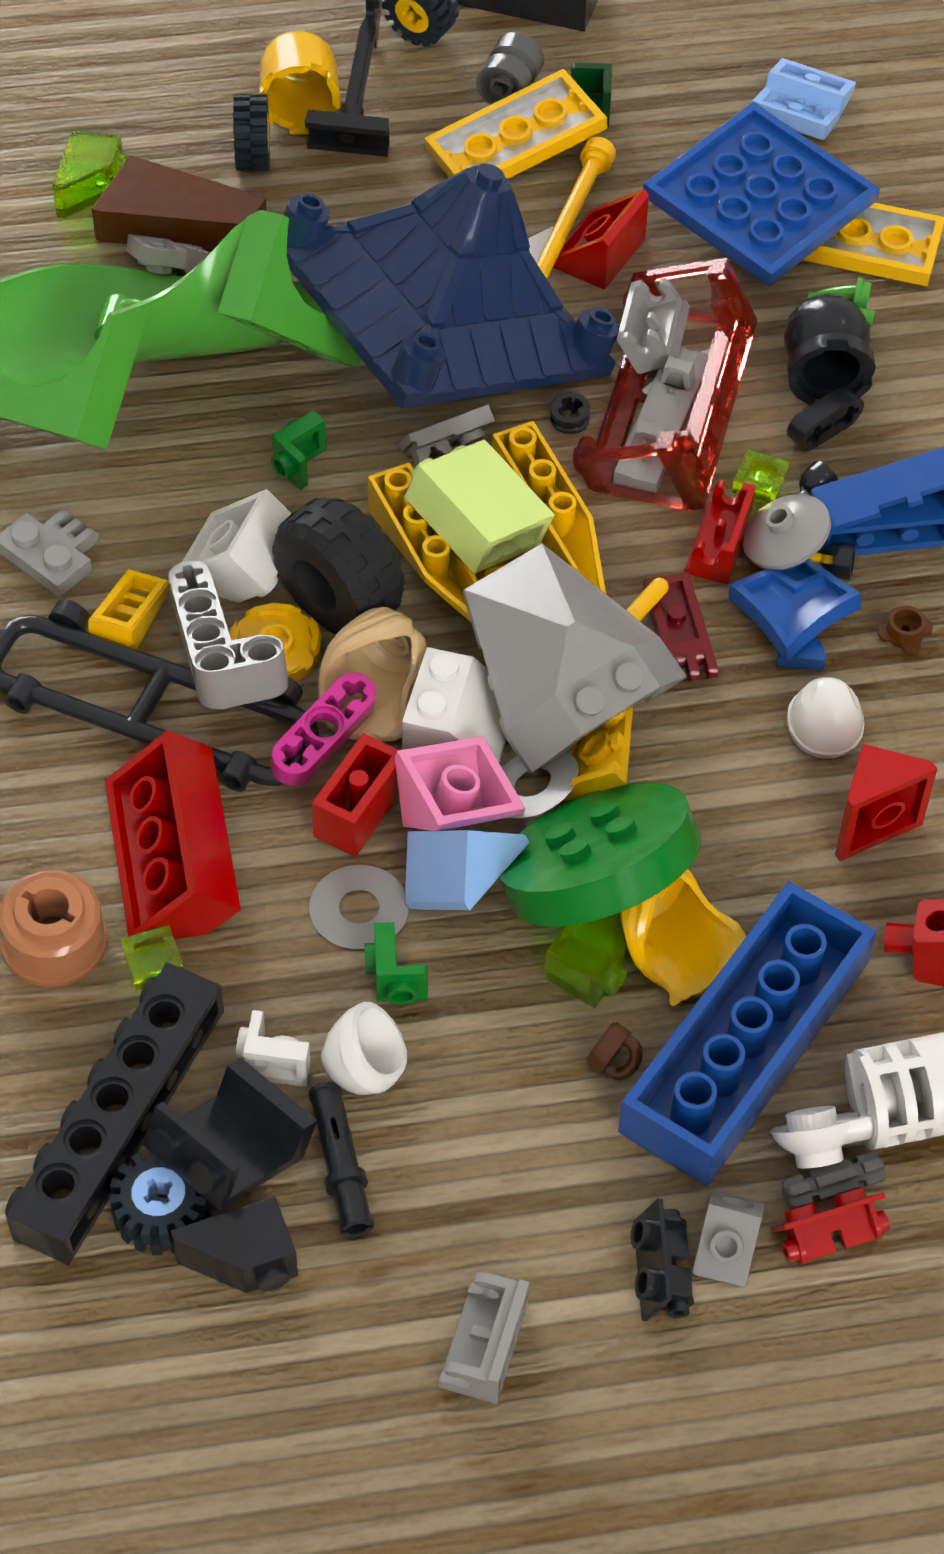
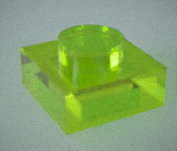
(764, 472)
(148, 953)

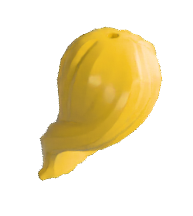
(680, 938)

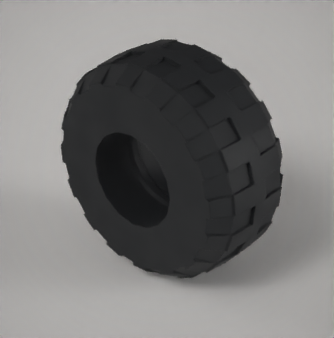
(336, 562)

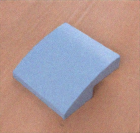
(805, 97)

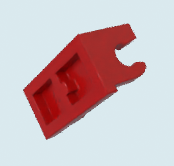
(721, 534)

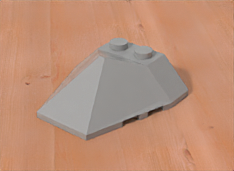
(561, 654)

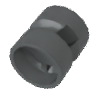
(510, 67)

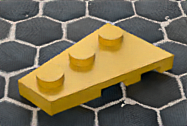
(602, 757)

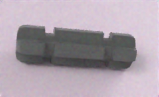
(833, 1180)

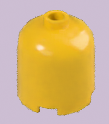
(297, 76)

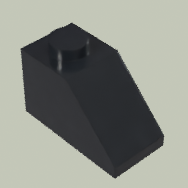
(240, 1247)

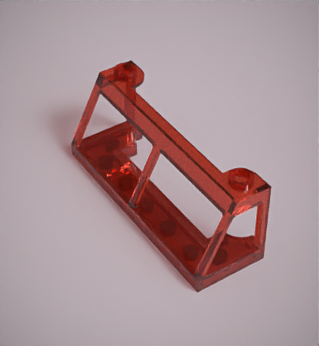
(687, 454)

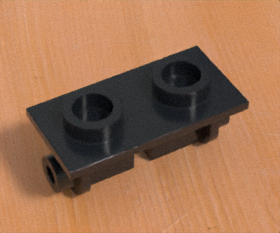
(658, 1240)

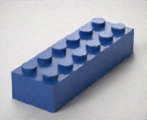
(746, 1033)

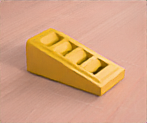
(127, 616)

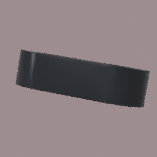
(825, 418)

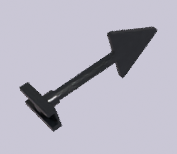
(350, 129)

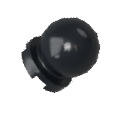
(828, 348)

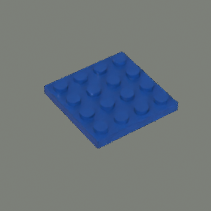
(761, 193)

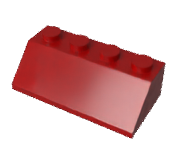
(172, 839)

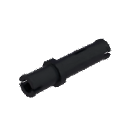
(345, 1178)

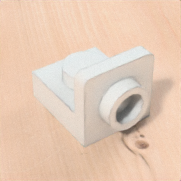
(276, 1058)

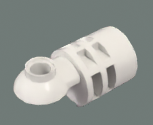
(892, 1100)

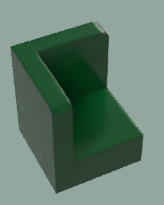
(596, 82)

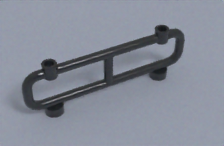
(67, 626)

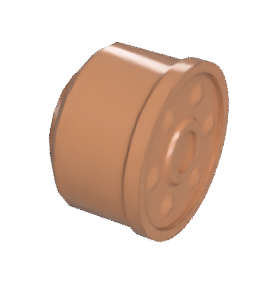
(52, 928)

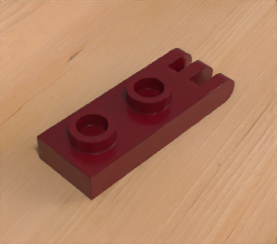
(682, 627)

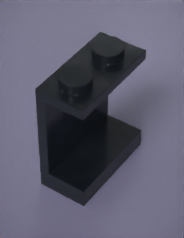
(233, 1138)

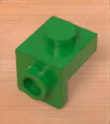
(296, 446)
(393, 983)

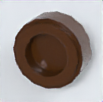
(609, 1047)

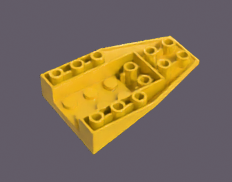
(528, 454)

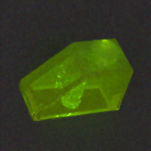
(86, 170)
(588, 959)

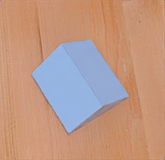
(456, 866)

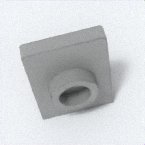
(728, 1238)

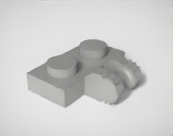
(163, 254)

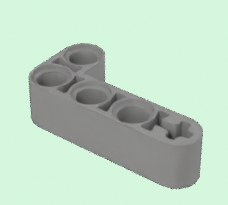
(222, 669)

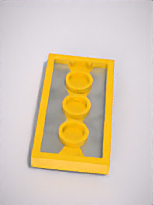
(519, 128)
(885, 244)

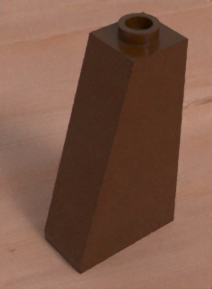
(169, 205)

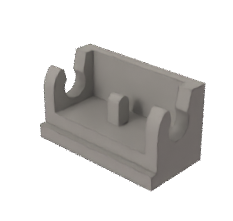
(652, 325)
(485, 1337)

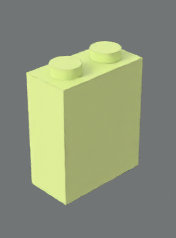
(478, 505)

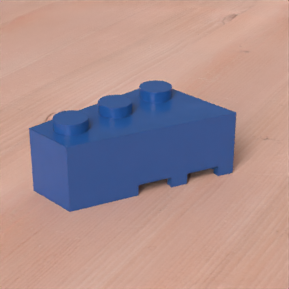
(888, 506)

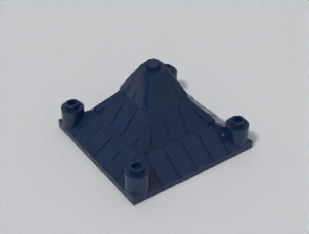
(445, 294)

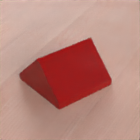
(605, 240)
(884, 799)

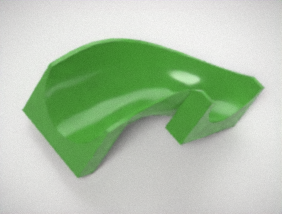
(229, 303)

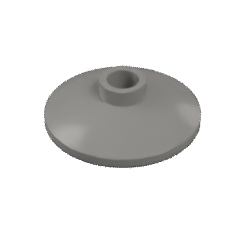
(787, 532)

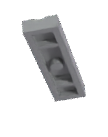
(664, 410)

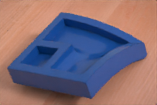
(794, 603)

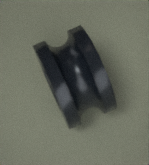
(574, 402)

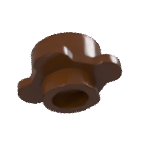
(907, 619)

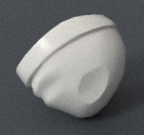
(826, 718)
(364, 1050)

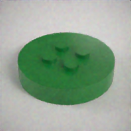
(602, 854)

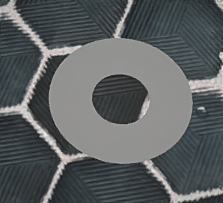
(562, 772)
(330, 890)

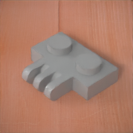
(50, 550)

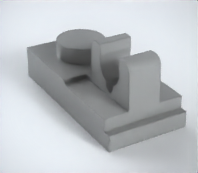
(463, 428)

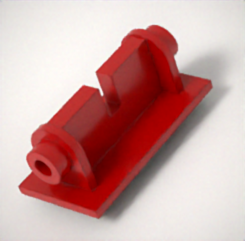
(810, 1230)

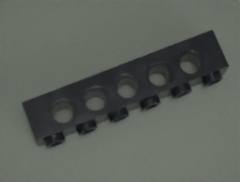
(62, 1224)

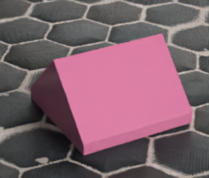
(453, 786)

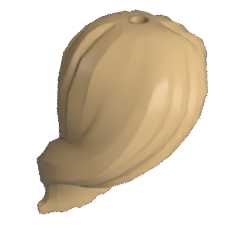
(387, 652)

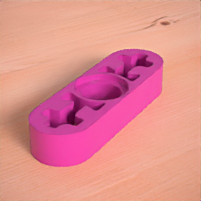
(320, 748)

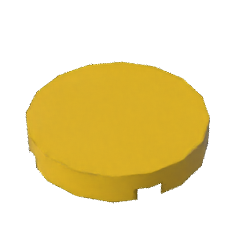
(296, 631)

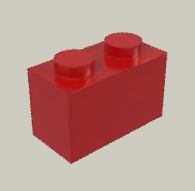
(356, 796)

